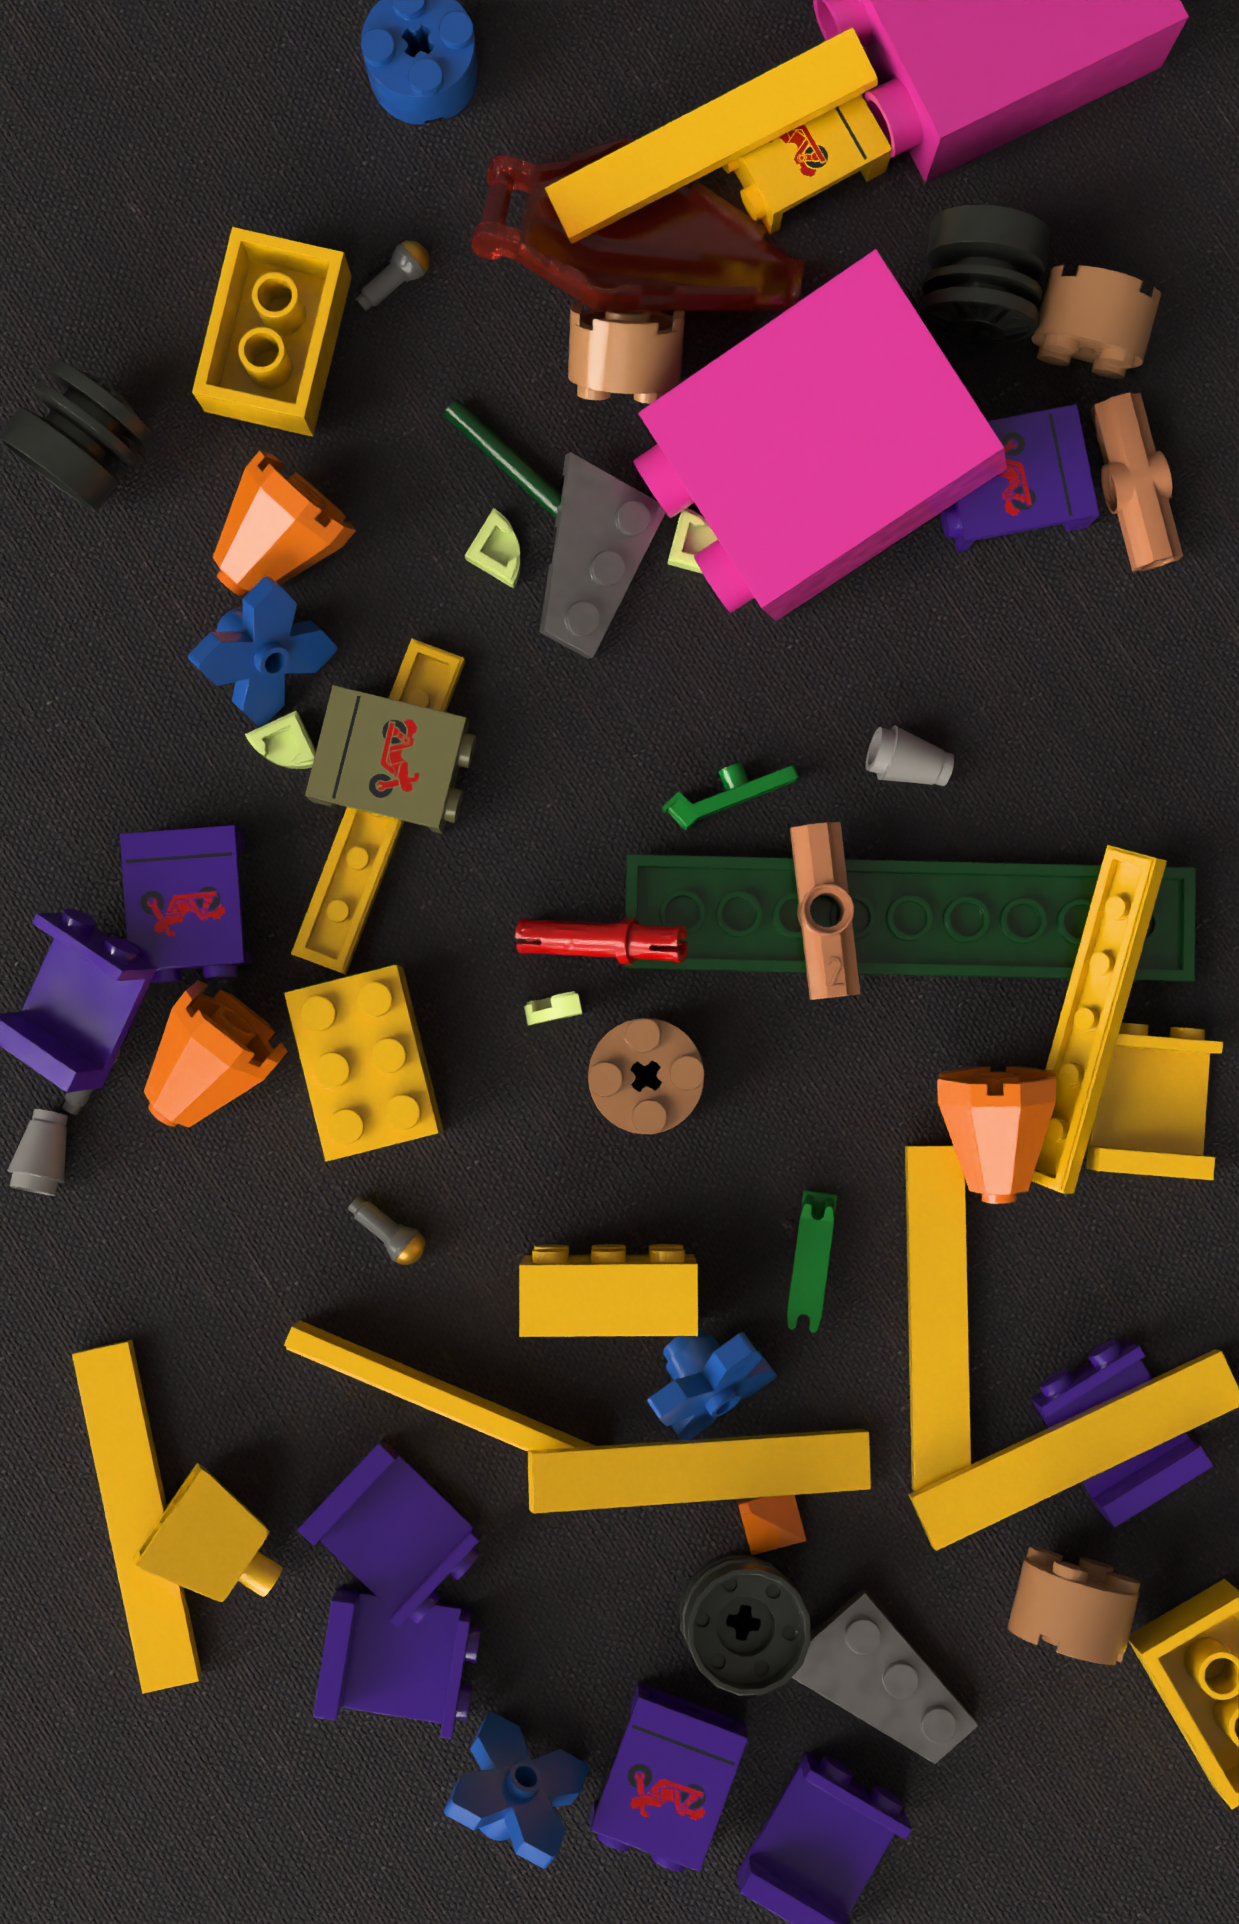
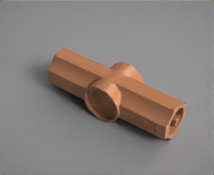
(1136, 482)
(822, 871)

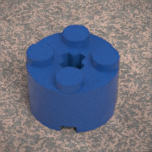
(420, 58)

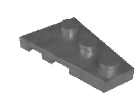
(595, 555)
(880, 1678)

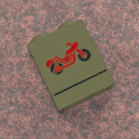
(390, 759)

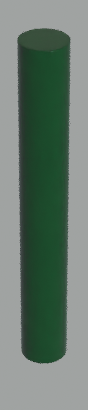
(504, 456)

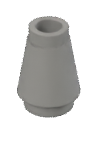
(907, 758)
(41, 1154)

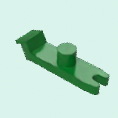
(737, 791)
(811, 1258)

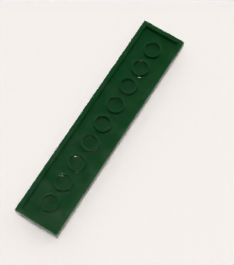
(905, 916)

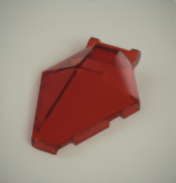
(667, 256)

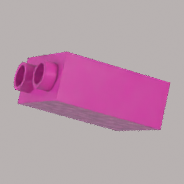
(988, 71)
(818, 442)

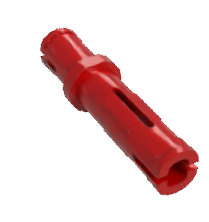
(619, 940)

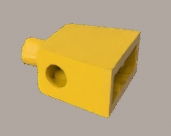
(208, 1541)

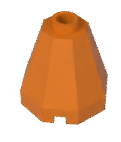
(276, 527)
(208, 1056)
(997, 1125)

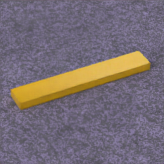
(712, 135)
(365, 838)
(1096, 1008)
(937, 1313)
(426, 1390)
(1076, 1449)
(698, 1470)
(132, 1506)

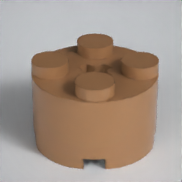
(1095, 320)
(625, 352)
(679, 1073)
(1074, 1607)

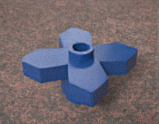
(257, 649)
(707, 1380)
(516, 1794)

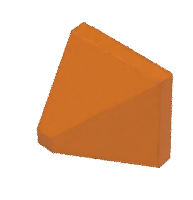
(771, 1522)

